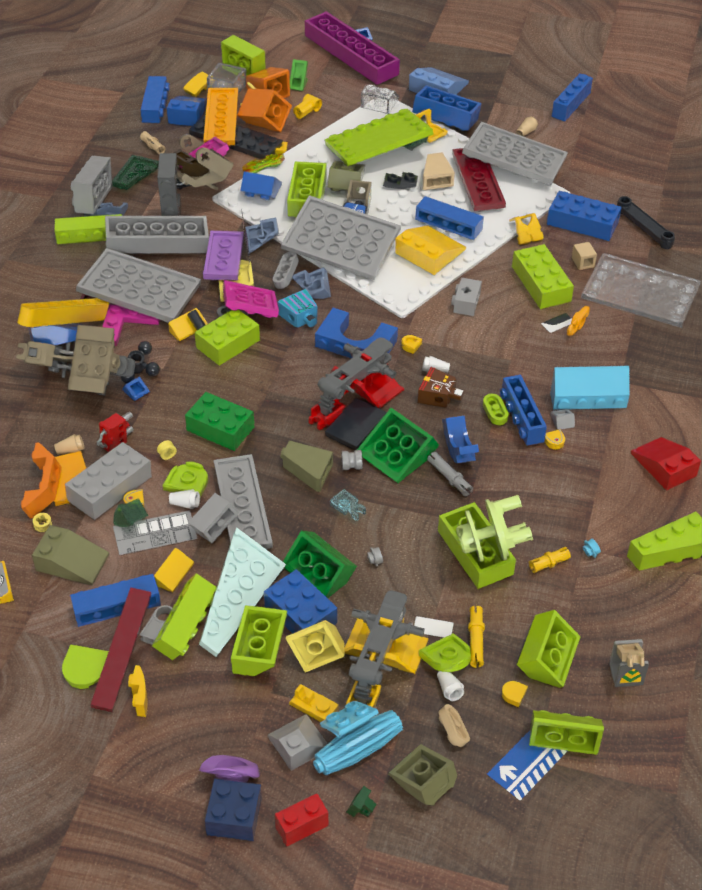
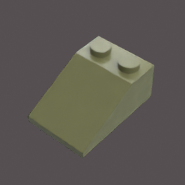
(341, 174)
(69, 556)

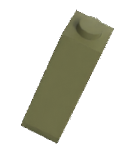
(307, 463)

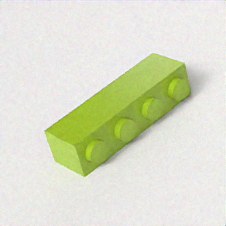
(80, 229)
(184, 617)

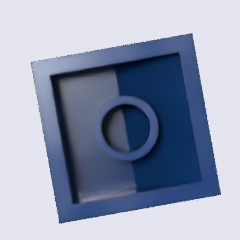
(260, 185)

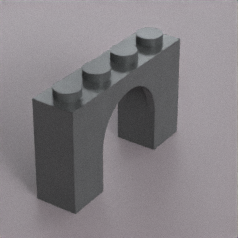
(167, 183)

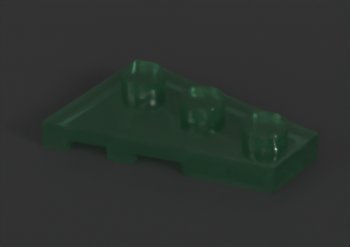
(134, 171)

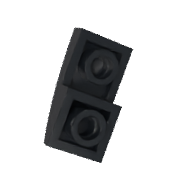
(407, 180)

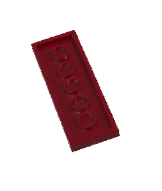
(479, 182)

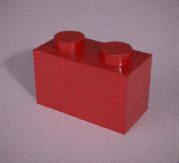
(301, 819)

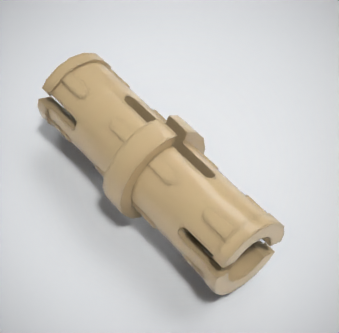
(147, 138)

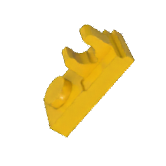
(313, 703)

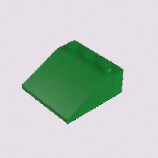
(397, 446)

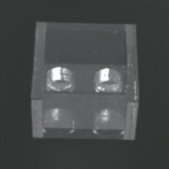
(227, 77)

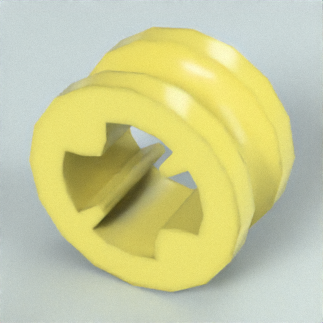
(166, 450)
(42, 517)

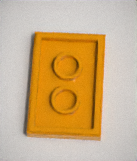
(71, 465)

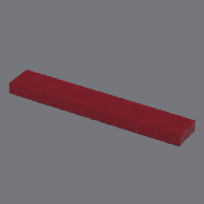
(121, 650)

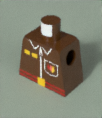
(438, 389)

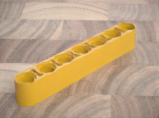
(62, 312)

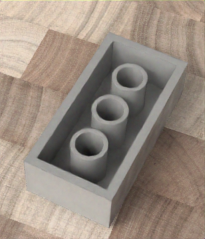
(92, 184)
(108, 480)

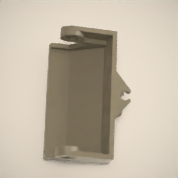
(218, 166)

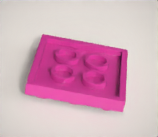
(250, 299)

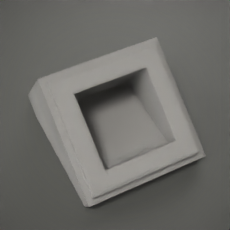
(563, 419)

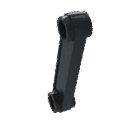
(646, 223)

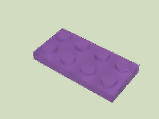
(223, 255)

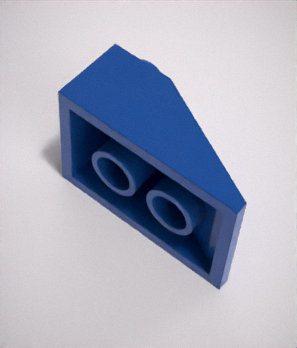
(185, 110)

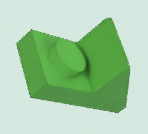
(298, 75)

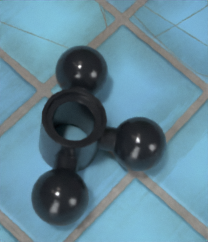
(151, 368)

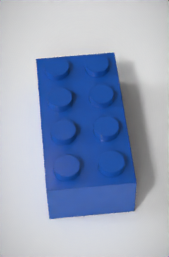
(447, 107)
(584, 215)

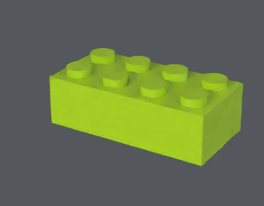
(306, 180)
(542, 276)
(493, 566)

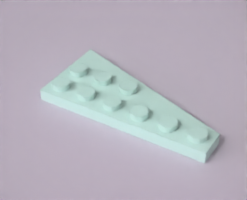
(244, 578)

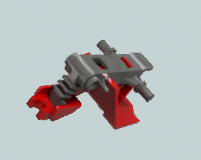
(363, 374)

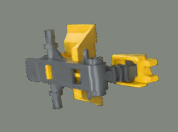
(382, 641)

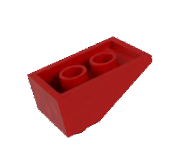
(667, 462)

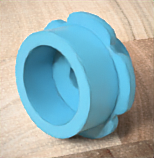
(591, 548)

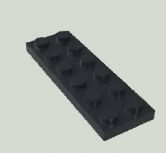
(246, 140)

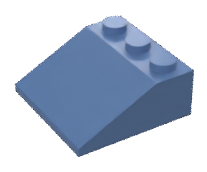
(437, 79)

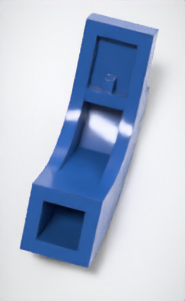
(458, 440)

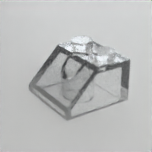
(378, 99)

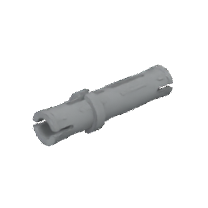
(455, 478)

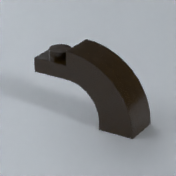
(190, 165)

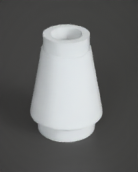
(435, 363)
(186, 499)
(450, 685)

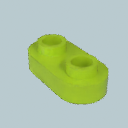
(495, 409)

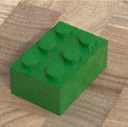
(220, 421)

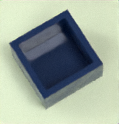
(233, 809)

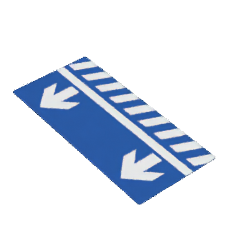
(524, 766)

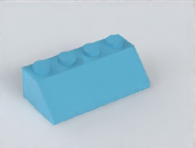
(590, 387)

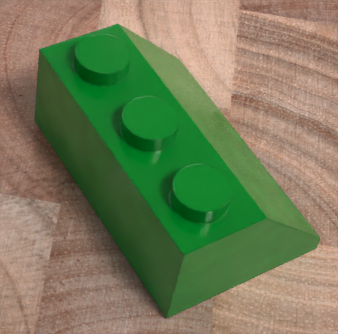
(319, 563)

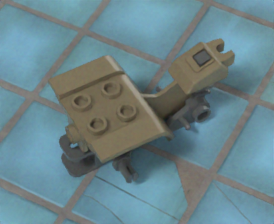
(91, 360)

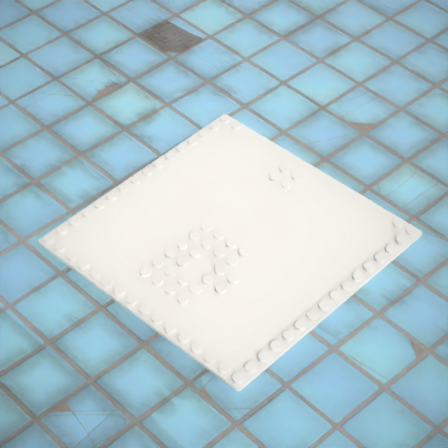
(399, 283)

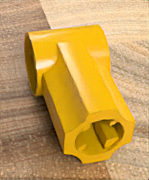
(309, 104)

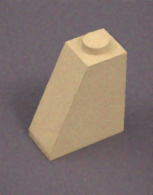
(437, 172)

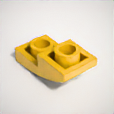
(196, 84)
(138, 686)

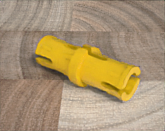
(549, 559)

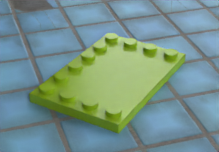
(378, 136)

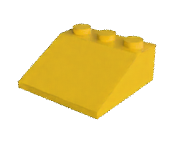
(427, 248)

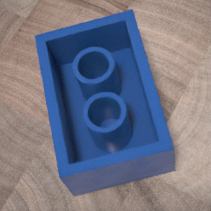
(302, 601)

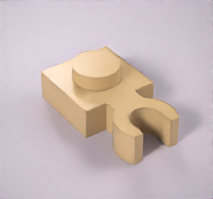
(631, 654)

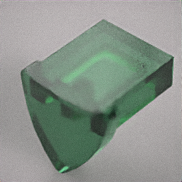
(129, 513)

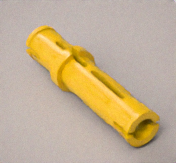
(476, 628)

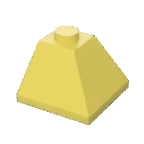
(317, 645)

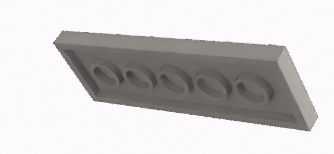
(241, 488)

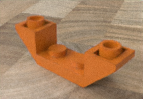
(37, 500)

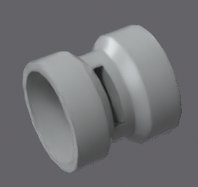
(351, 459)

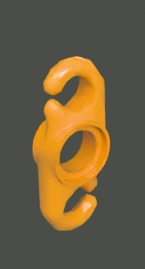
(578, 320)

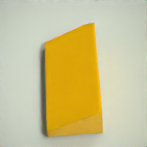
(183, 327)
(173, 570)

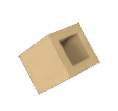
(584, 255)

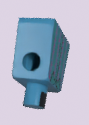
(298, 309)

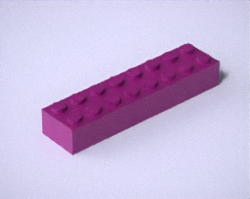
(352, 48)

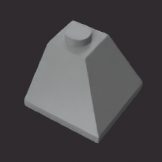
(297, 741)

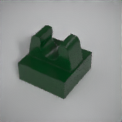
(362, 803)

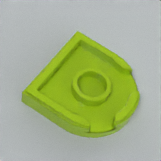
(187, 477)
(447, 654)
(83, 666)

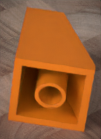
(271, 78)
(264, 109)

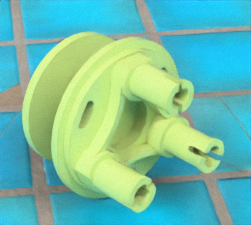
(504, 536)

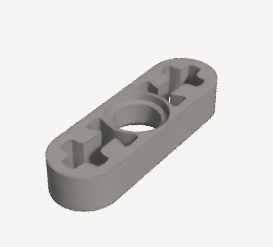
(282, 278)

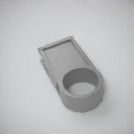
(154, 625)

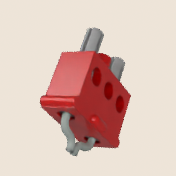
(114, 431)

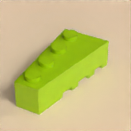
(668, 543)

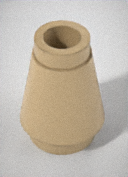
(527, 126)
(69, 445)

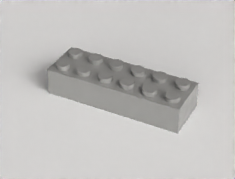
(157, 234)

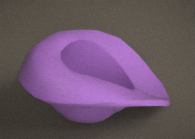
(230, 768)

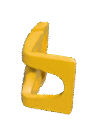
(438, 132)
(528, 232)

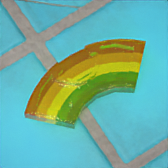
(270, 161)

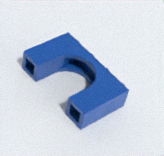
(331, 332)

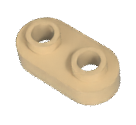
(454, 726)

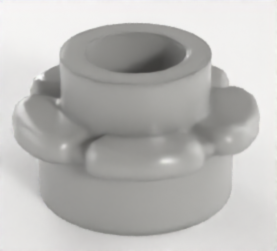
(375, 556)

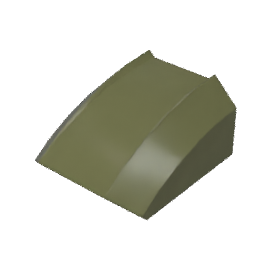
(425, 774)

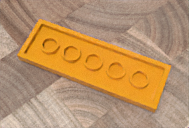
(221, 115)

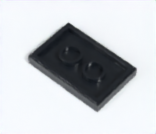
(355, 423)

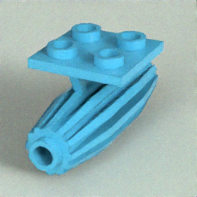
(356, 734)

